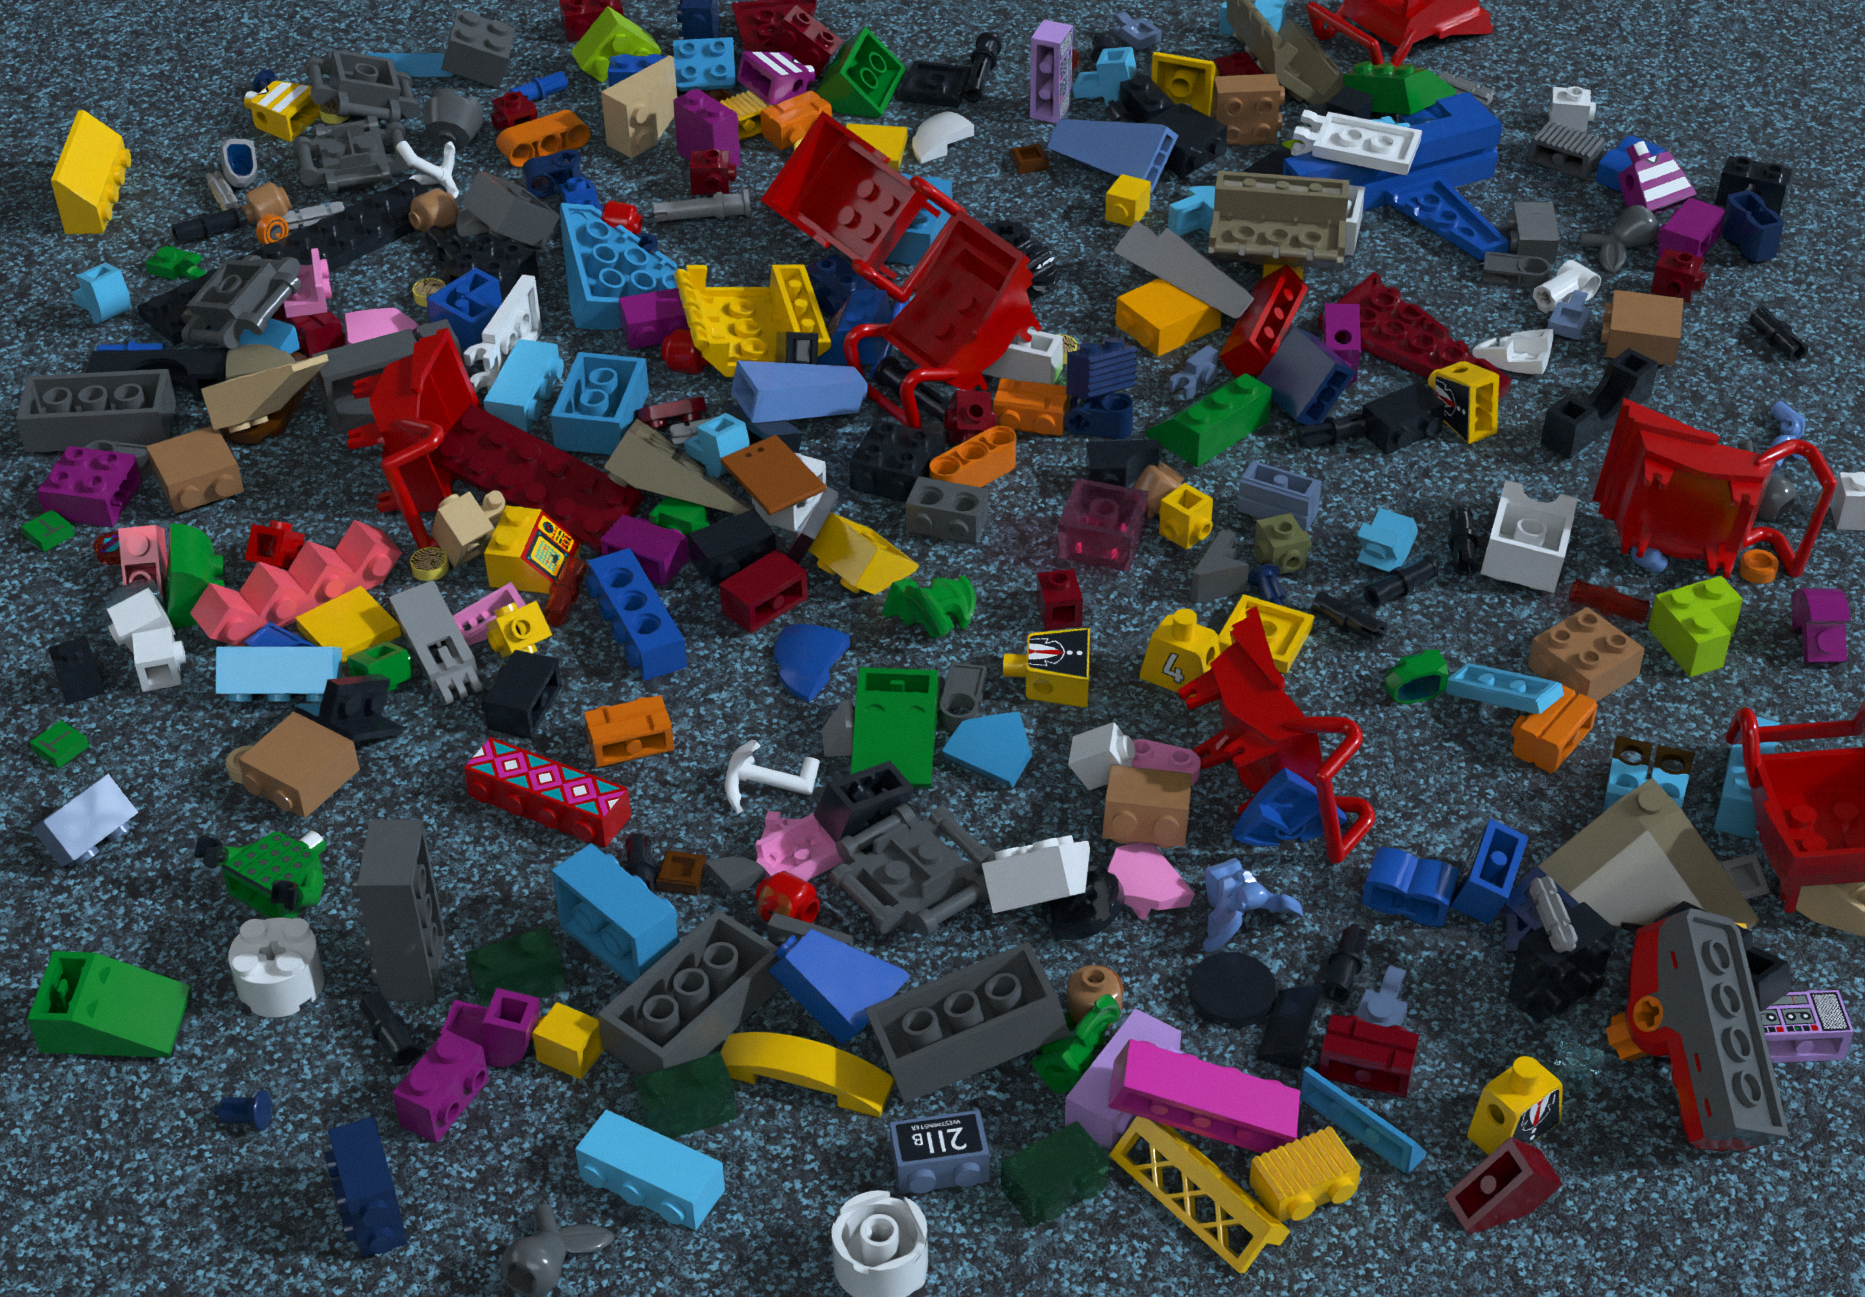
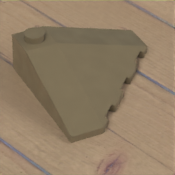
(650, 463)
(1644, 862)

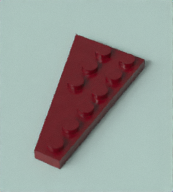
(760, 18)
(1407, 333)

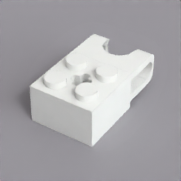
(1529, 539)

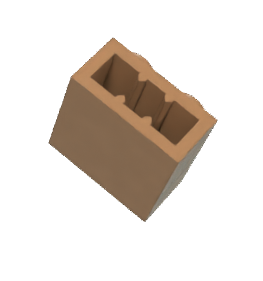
(1248, 108)
(1643, 324)
(195, 469)
(1586, 655)
(299, 764)
(1147, 806)

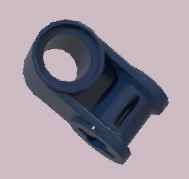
(552, 172)
(1103, 416)

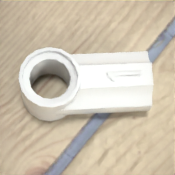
(1560, 288)

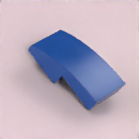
(579, 191)

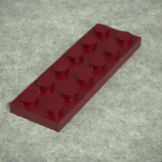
(534, 475)

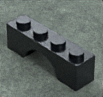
(187, 367)
(1575, 424)

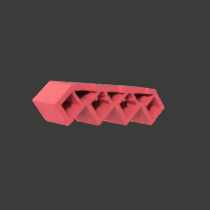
(313, 579)

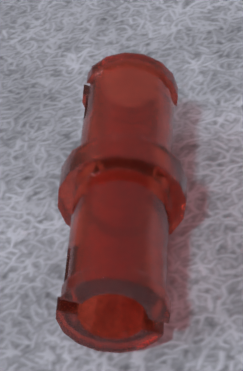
(564, 591)
(1609, 601)

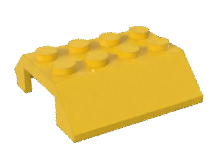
(745, 321)

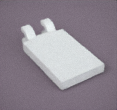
(1357, 141)
(514, 320)

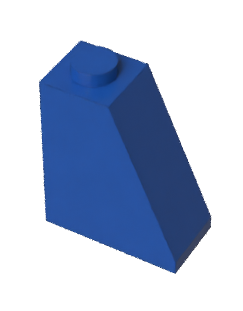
(835, 981)

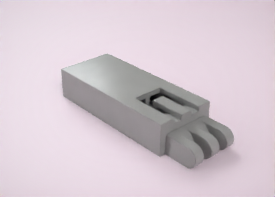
(428, 622)

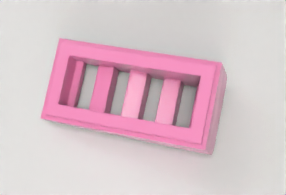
(485, 610)

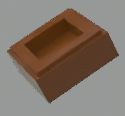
(1029, 159)
(681, 872)

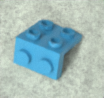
(704, 64)

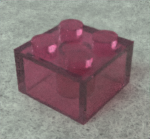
(1103, 524)

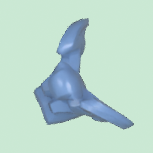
(1232, 894)

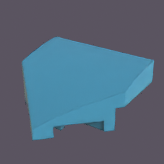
(991, 746)

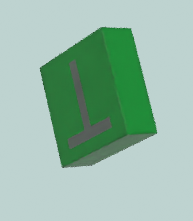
(48, 530)
(59, 744)

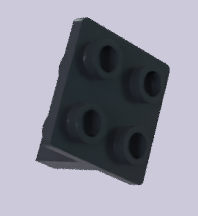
(354, 708)

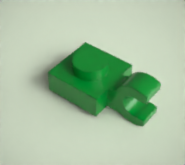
(173, 262)

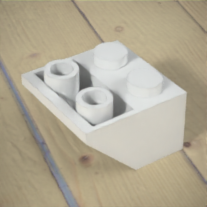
(1037, 873)

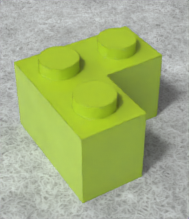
(610, 37)
(1696, 623)

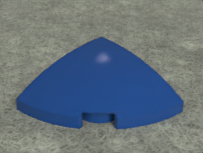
(806, 656)
(1283, 811)

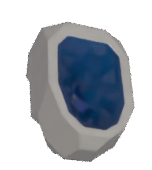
(238, 161)

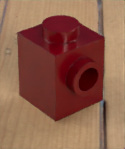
(1059, 599)

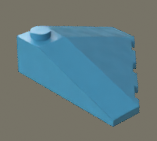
(606, 266)

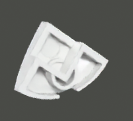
(937, 132)
(1520, 352)

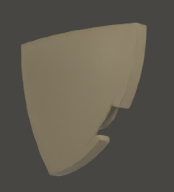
(254, 358)

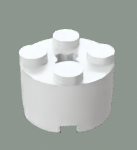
(276, 965)
(880, 1246)

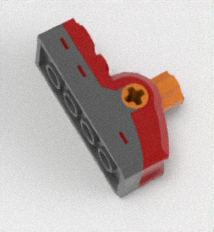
(1699, 1006)

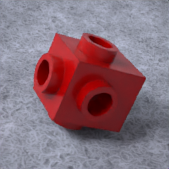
(274, 544)

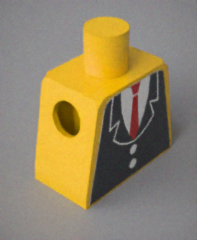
(1469, 399)
(1054, 666)
(1522, 1097)

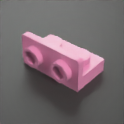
(314, 291)

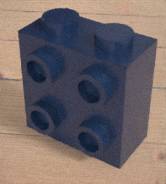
(698, 19)
(1306, 377)
(364, 1188)

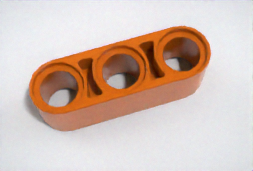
(543, 137)
(977, 459)

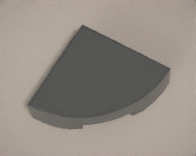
(735, 873)

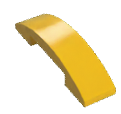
(811, 1065)

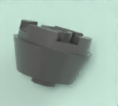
(452, 118)

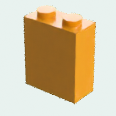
(1164, 316)

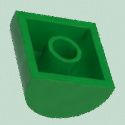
(189, 572)

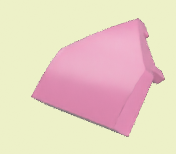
(375, 323)
(796, 847)
(1148, 879)

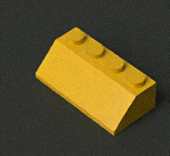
(89, 175)

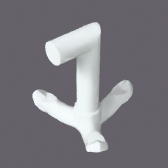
(433, 173)
(741, 768)

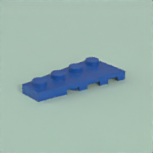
(1448, 214)

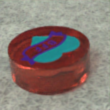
(107, 548)

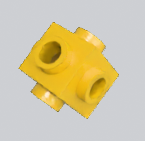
(1186, 516)
(517, 629)

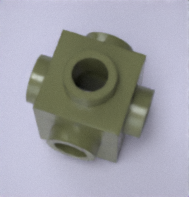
(1281, 543)

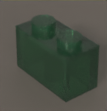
(517, 964)
(686, 1096)
(1054, 1174)

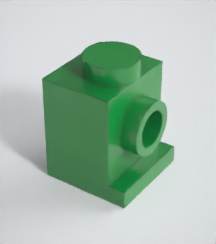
(679, 515)
(383, 659)

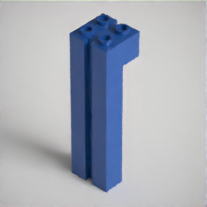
(1455, 146)

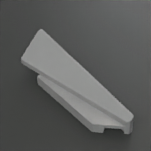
(1183, 267)

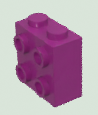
(705, 125)
(90, 486)

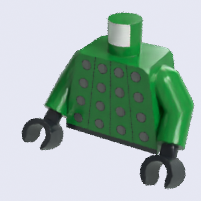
(271, 874)

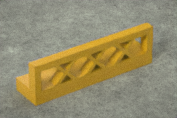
(1213, 1183)

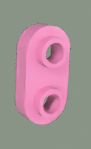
(1166, 757)

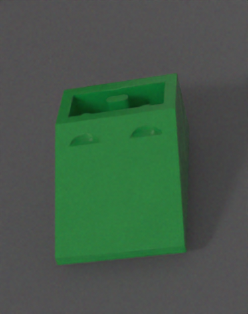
(896, 721)
(106, 1008)

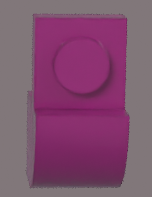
(1822, 618)
(500, 1029)

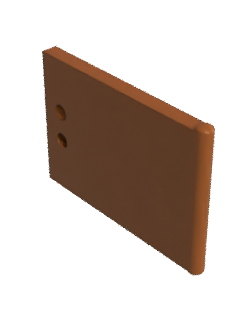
(773, 474)

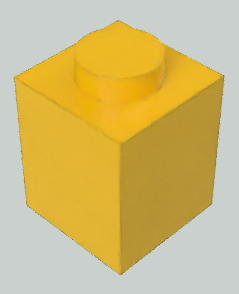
(1127, 200)
(567, 1040)

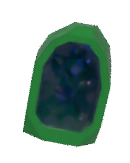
(1417, 677)

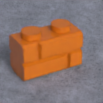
(792, 118)
(1031, 406)
(629, 731)
(1555, 732)

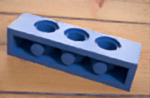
(636, 614)

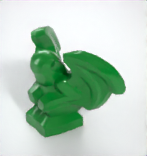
(932, 604)
(1069, 1056)

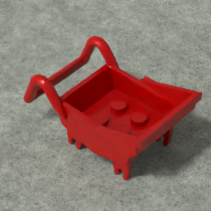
(1399, 22)
(850, 198)
(959, 319)
(413, 411)
(1697, 497)
(1270, 732)
(1806, 801)

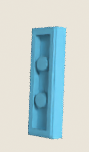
(1504, 688)

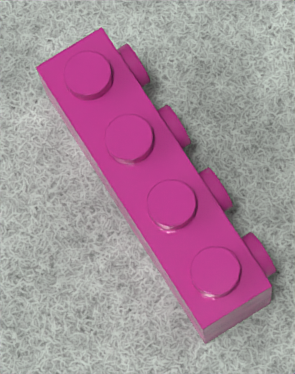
(1203, 1097)

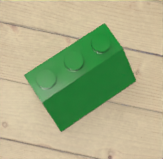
(861, 76)
(1397, 88)
(1215, 420)

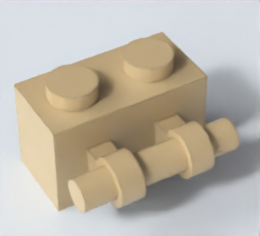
(465, 527)

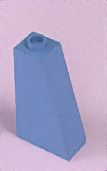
(1115, 147)
(796, 390)

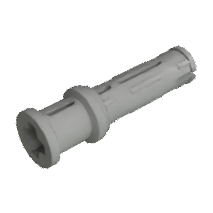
(718, 206)

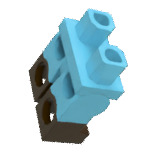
(1627, 775)

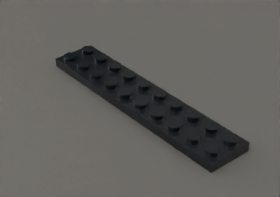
(338, 239)

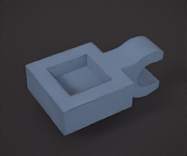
(1136, 33)
(1571, 318)
(1198, 372)
(1385, 1007)

